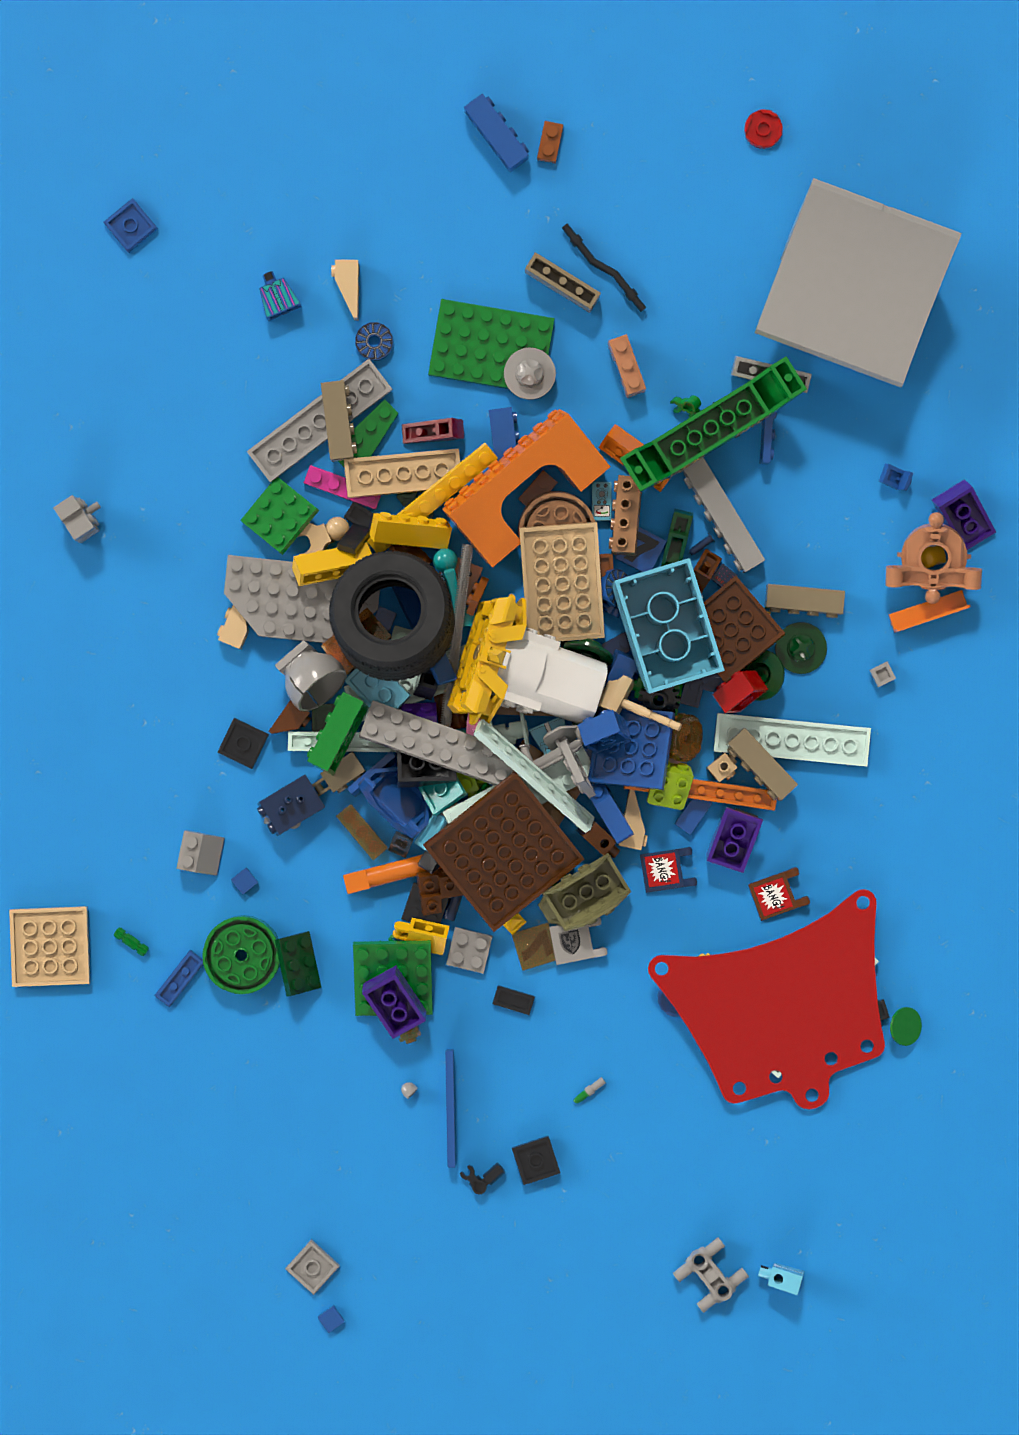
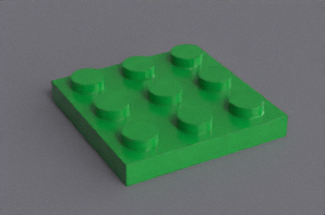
(279, 515)

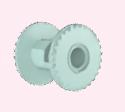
(515, 730)

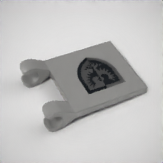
(574, 944)

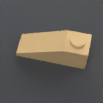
(347, 278)
(635, 821)

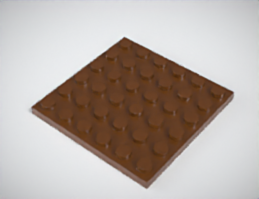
(504, 851)

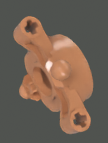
(951, 575)

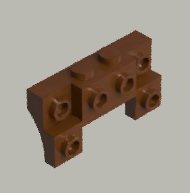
(433, 889)

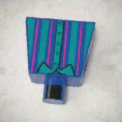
(277, 297)

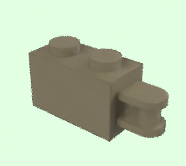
(348, 770)

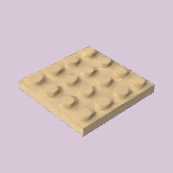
(49, 946)

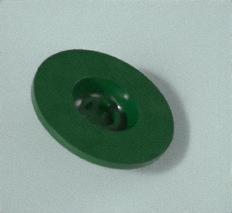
(590, 648)
(801, 648)
(770, 671)

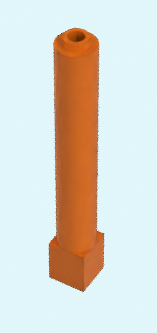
(382, 874)

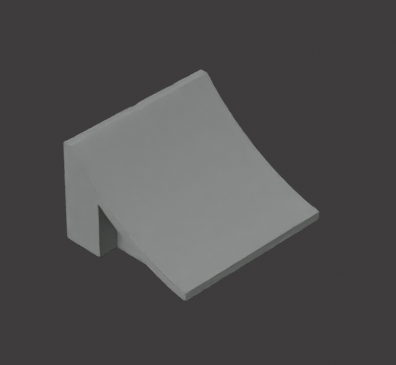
(857, 282)

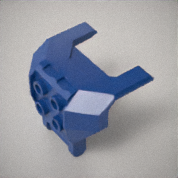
(400, 806)

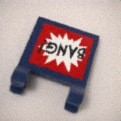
(664, 871)

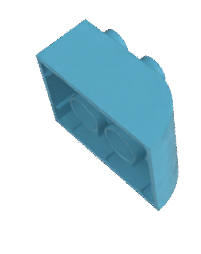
(667, 626)

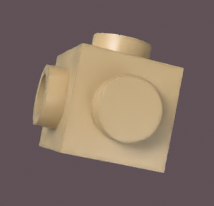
(723, 767)

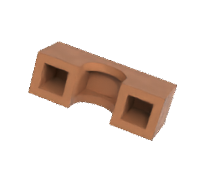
(627, 366)

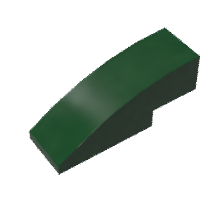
(677, 537)

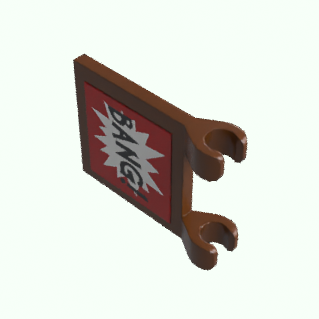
(774, 894)

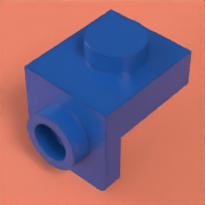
(895, 477)

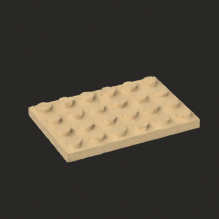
(563, 580)

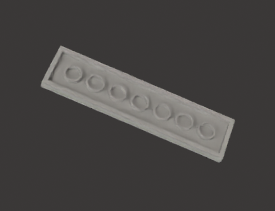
(308, 427)
(433, 743)

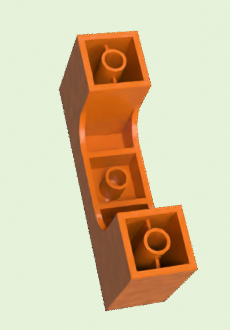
(479, 505)

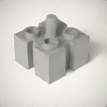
(78, 517)

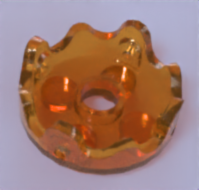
(683, 747)

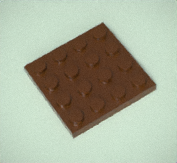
(740, 627)

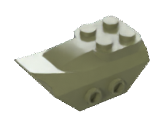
(585, 895)

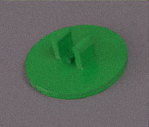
(905, 1026)

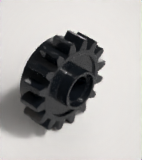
(669, 703)

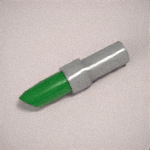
(589, 1090)

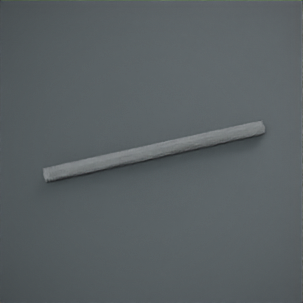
(464, 573)

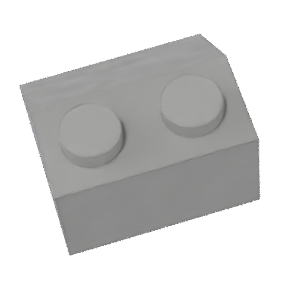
(200, 852)

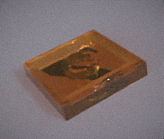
(534, 946)

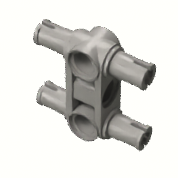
(710, 1275)

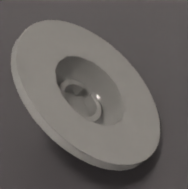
(529, 373)

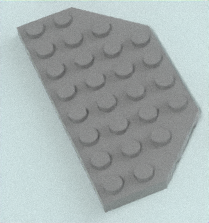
(275, 603)

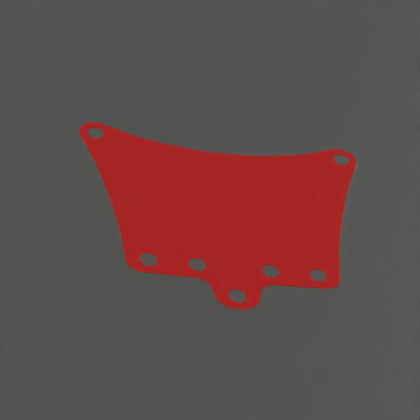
(783, 1005)

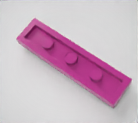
(336, 485)

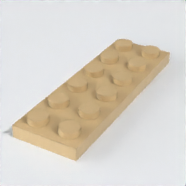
(397, 472)

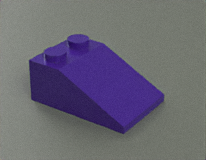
(964, 513)
(734, 840)

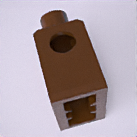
(598, 834)

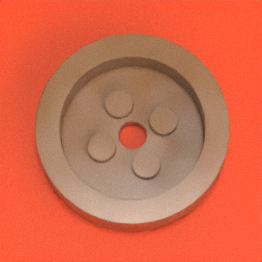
(554, 509)

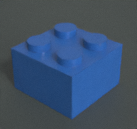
(604, 731)

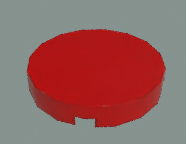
(763, 128)

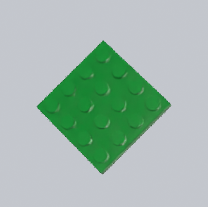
(376, 957)

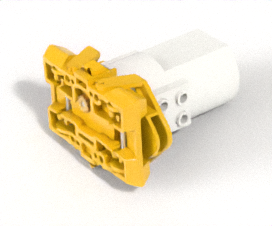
(522, 669)

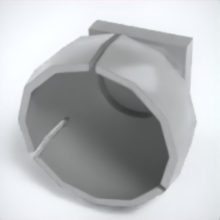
(310, 672)

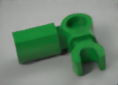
(689, 405)

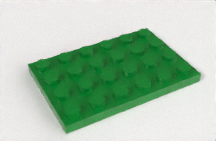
(478, 341)

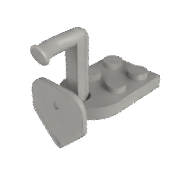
(564, 745)

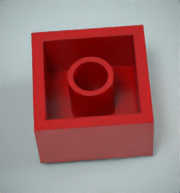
(739, 691)

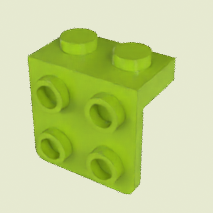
(676, 789)

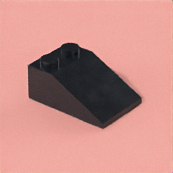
(418, 773)

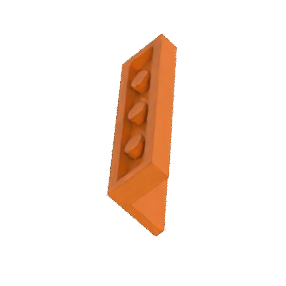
(619, 443)
(926, 612)

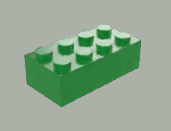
(337, 733)

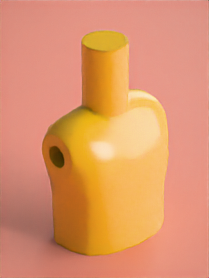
(933, 556)

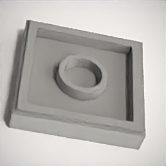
(312, 1267)

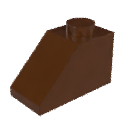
(705, 568)
(290, 719)

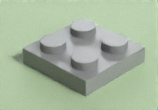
(469, 950)

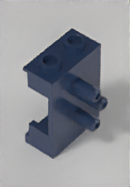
(293, 810)

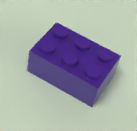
(394, 1002)

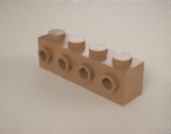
(627, 516)

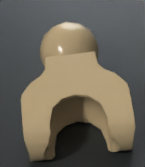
(324, 534)

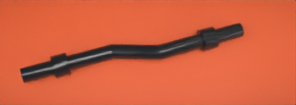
(576, 241)

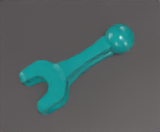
(446, 561)

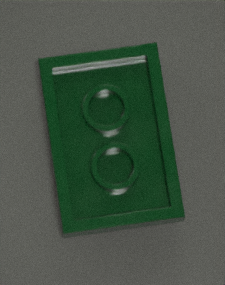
(297, 963)

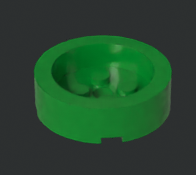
(244, 934)

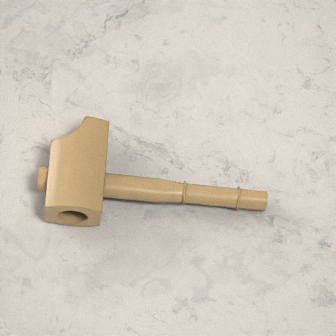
(615, 698)

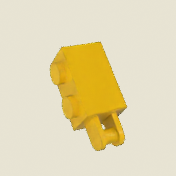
(422, 931)

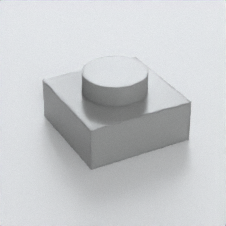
(882, 674)

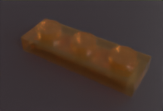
(362, 832)

